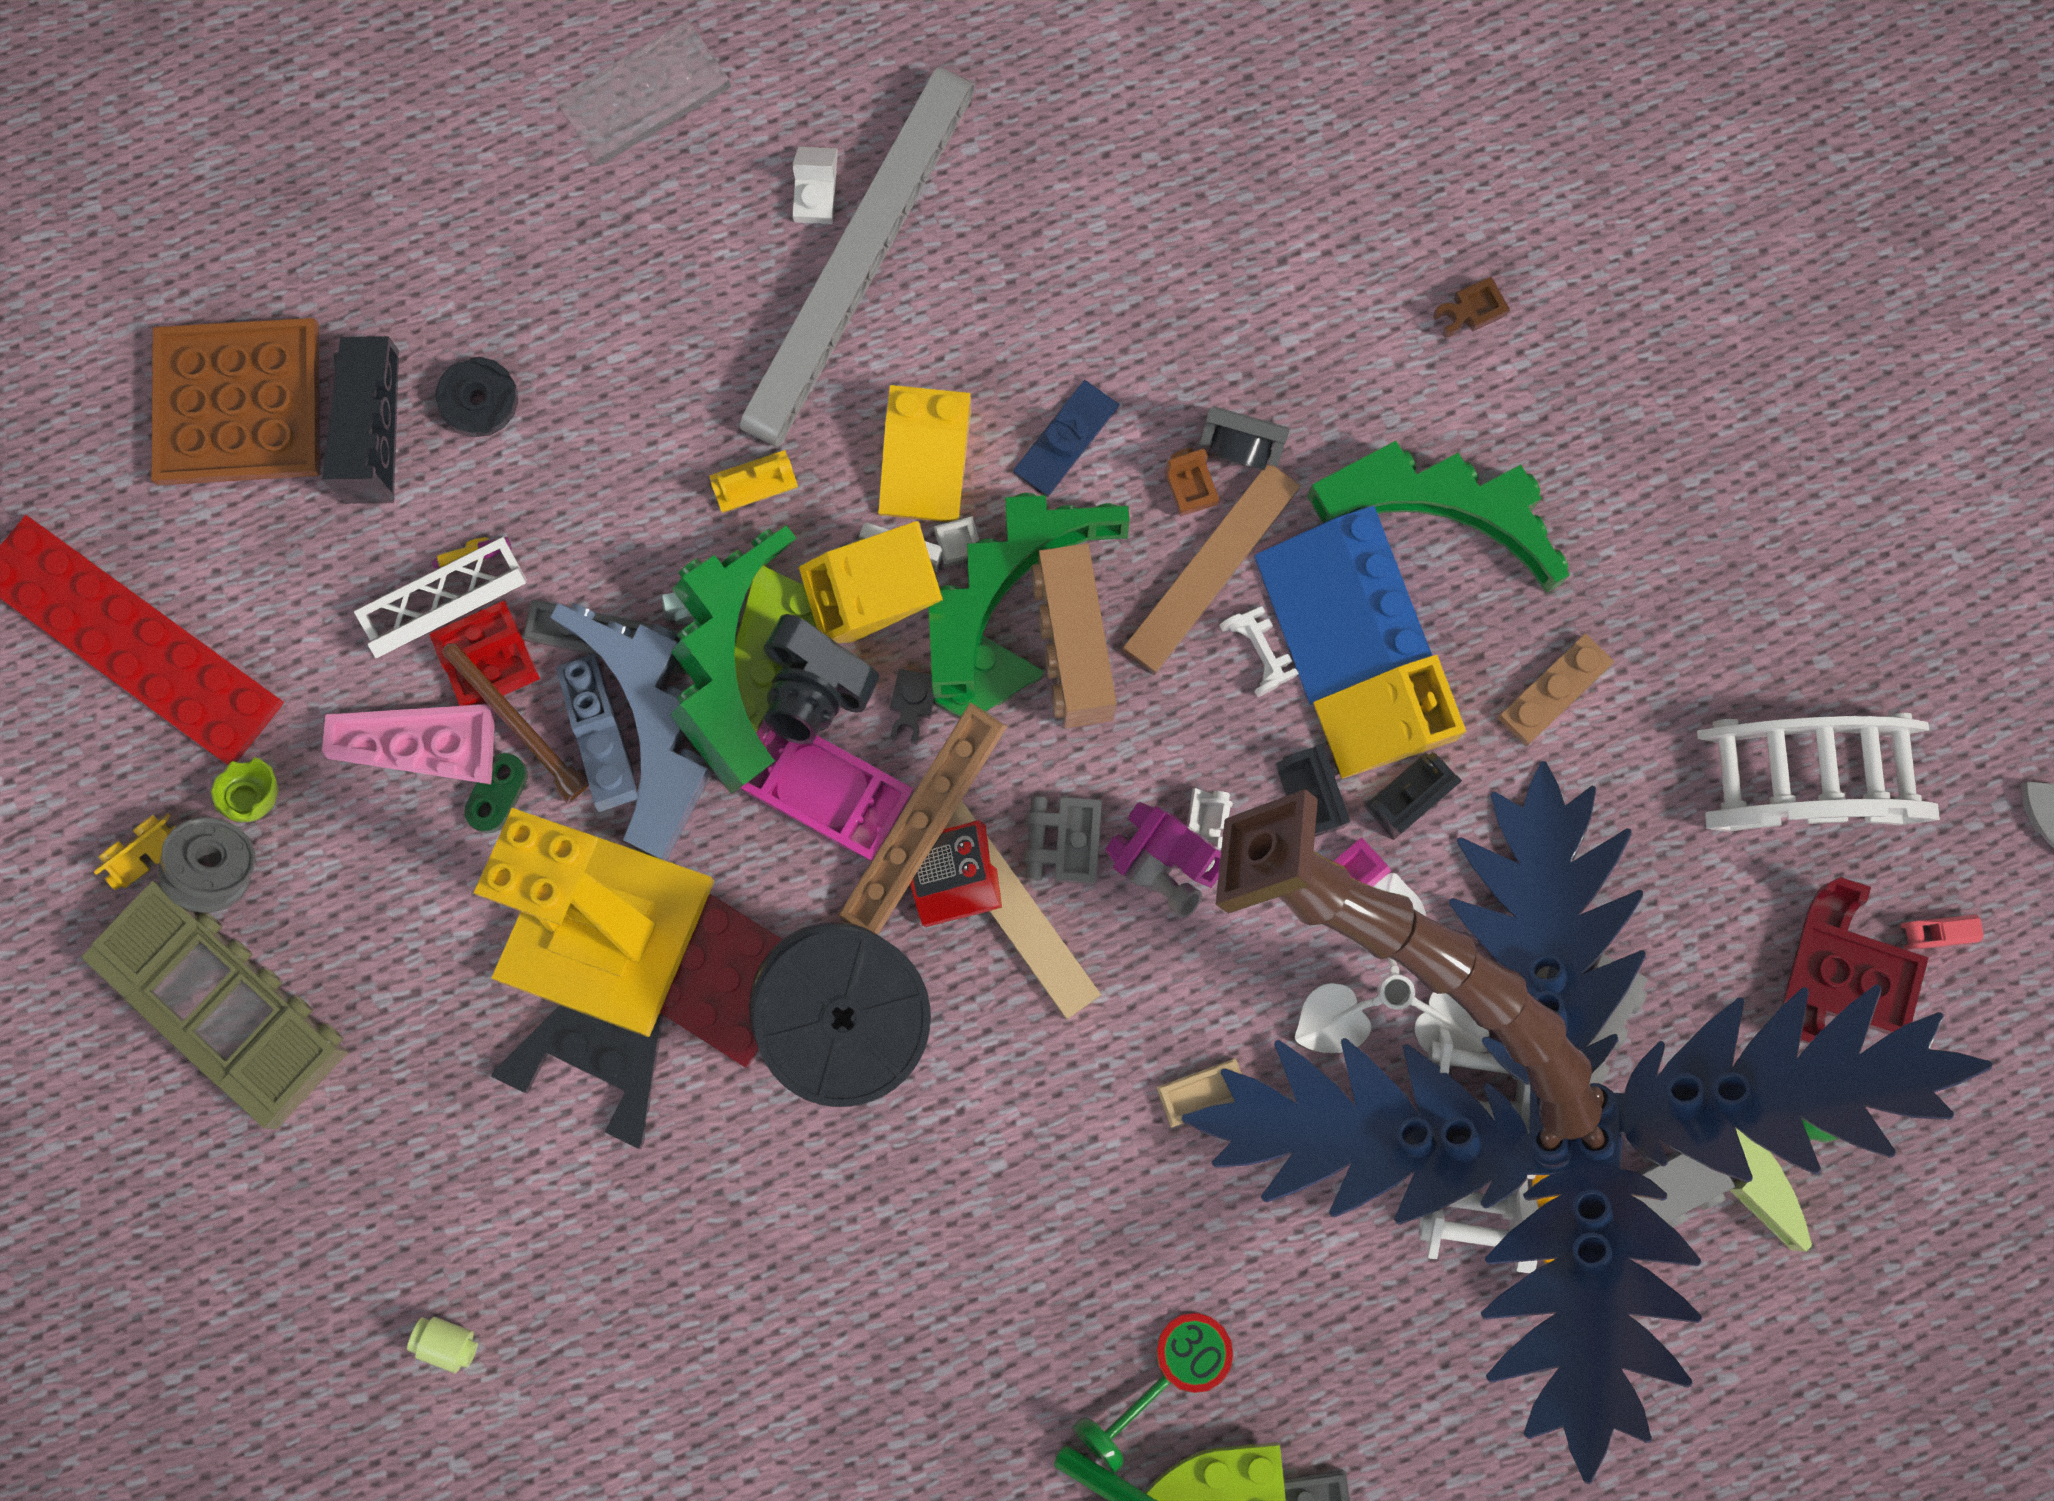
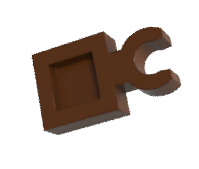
(1476, 305)

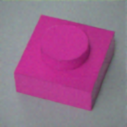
(1363, 863)

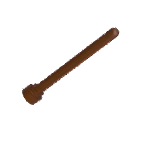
(568, 780)

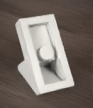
(814, 184)

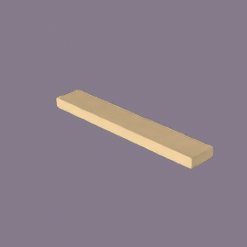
(1035, 936)

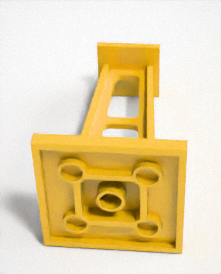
(594, 922)

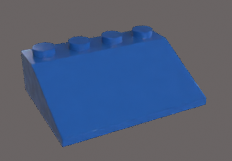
(1342, 603)

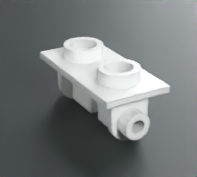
(1208, 815)

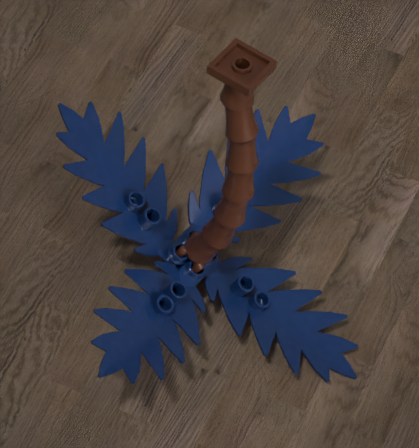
(1572, 1123)

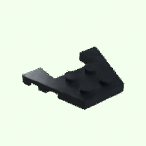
(596, 1048)

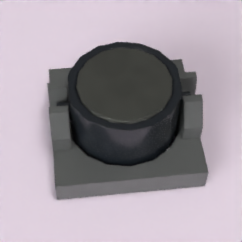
(1243, 438)

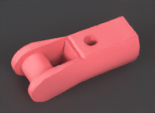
(1944, 931)

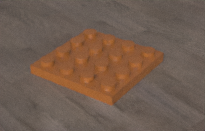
(235, 401)

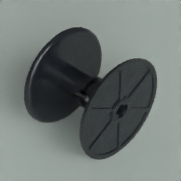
(849, 1055)

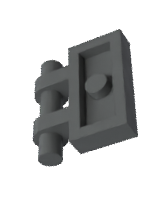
(1076, 840)

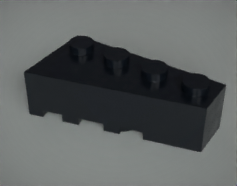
(363, 421)

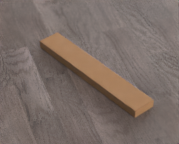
(1211, 568)
(923, 819)

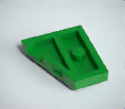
(997, 679)

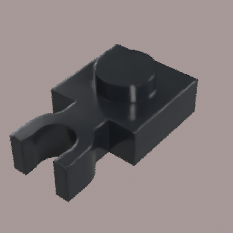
(912, 699)

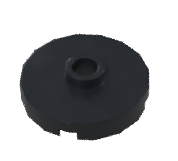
(468, 379)

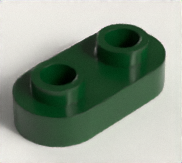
(500, 794)

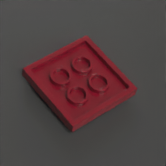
(716, 980)

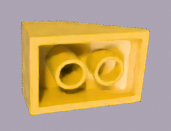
(924, 453)

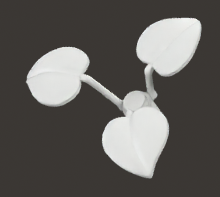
(1334, 1014)

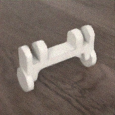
(1246, 625)

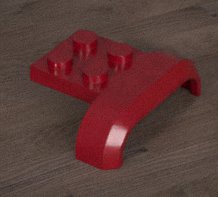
(1844, 965)

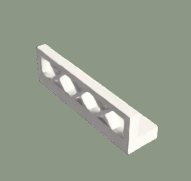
(447, 611)

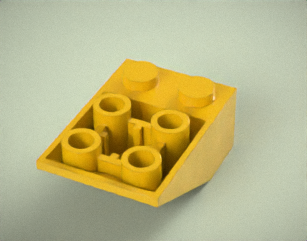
(870, 583)
(1390, 717)

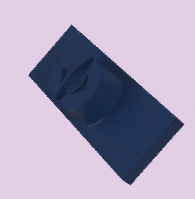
(1066, 438)

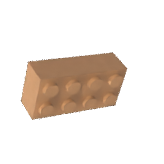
(1076, 636)

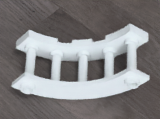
(1832, 805)
(1514, 1208)

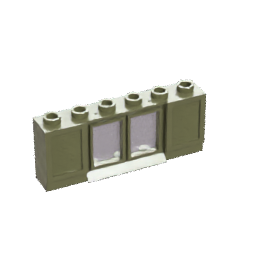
(216, 1005)

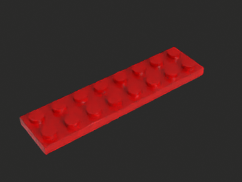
(132, 642)

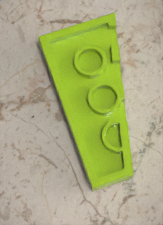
(767, 600)

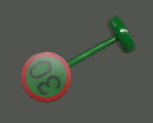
(1192, 1357)

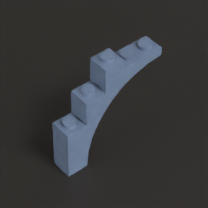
(668, 780)

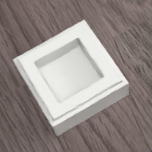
(954, 538)

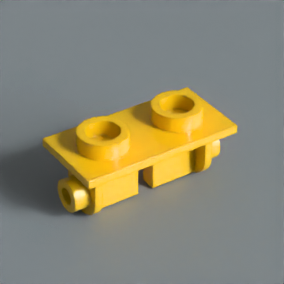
(753, 481)
(125, 861)

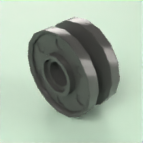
(199, 886)

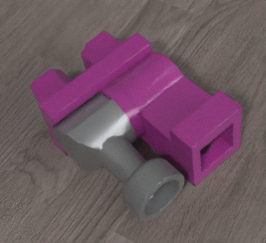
(1156, 850)

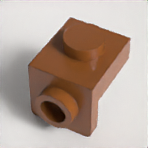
(1190, 481)

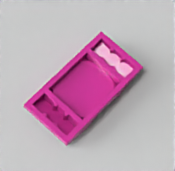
(830, 792)

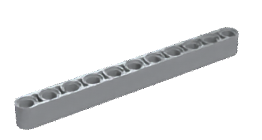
(857, 257)

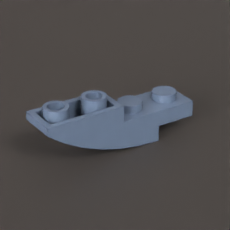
(597, 733)

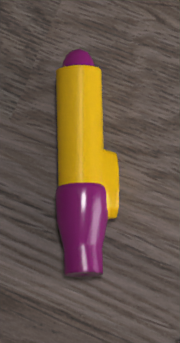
(472, 545)

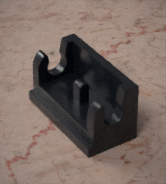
(1313, 772)
(1412, 794)

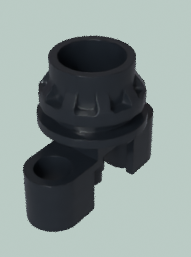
(815, 680)

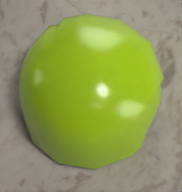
(245, 790)

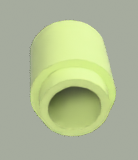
(442, 1344)

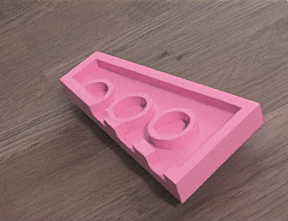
(424, 740)

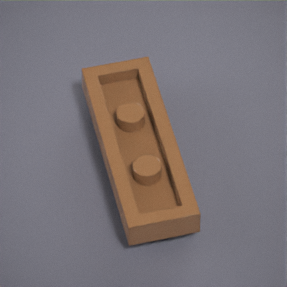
(1556, 689)

